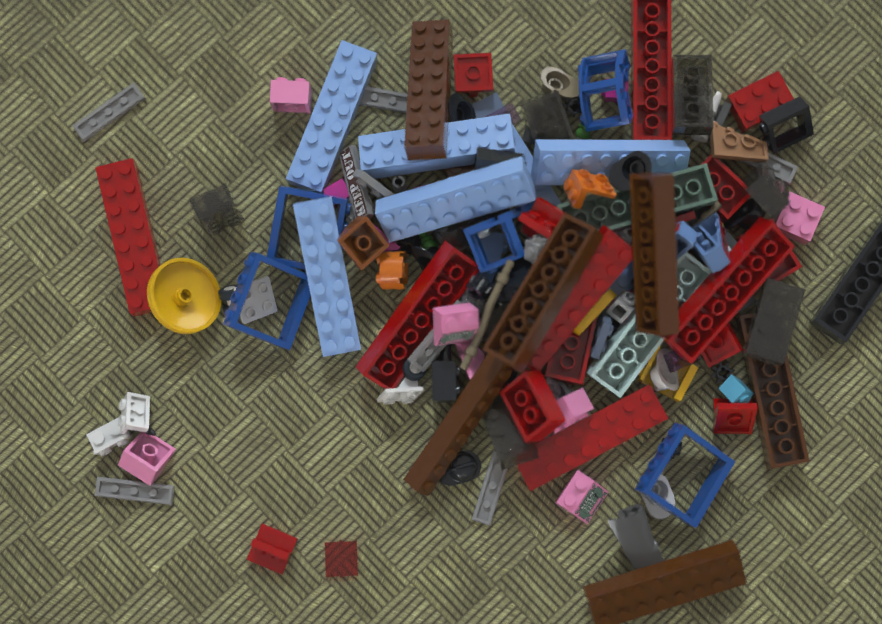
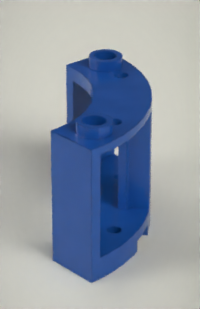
(600, 64)
(510, 233)

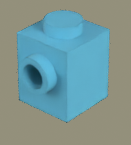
(736, 390)

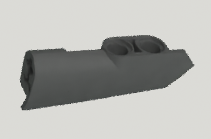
(636, 536)

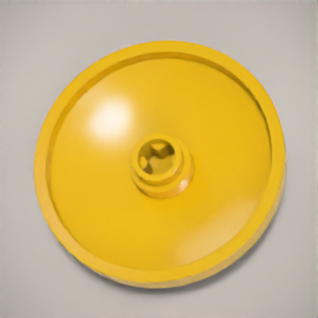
(184, 295)

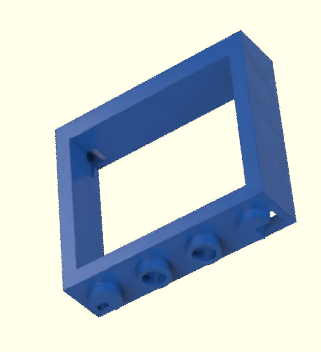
(345, 209)
(240, 294)
(708, 489)

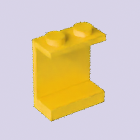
(685, 377)

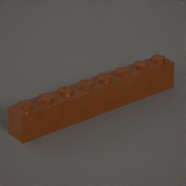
(458, 425)

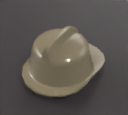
(556, 79)

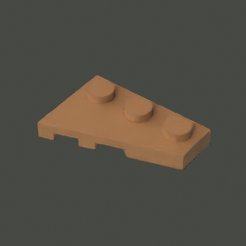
(735, 146)

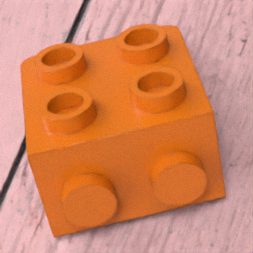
(582, 182)

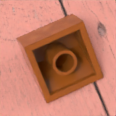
(362, 241)

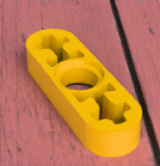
(603, 302)

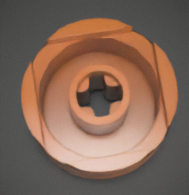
(392, 270)

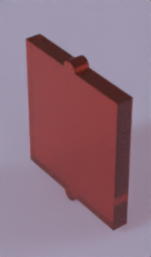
(341, 559)

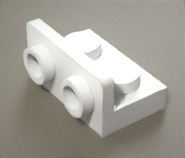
(134, 412)
(108, 437)

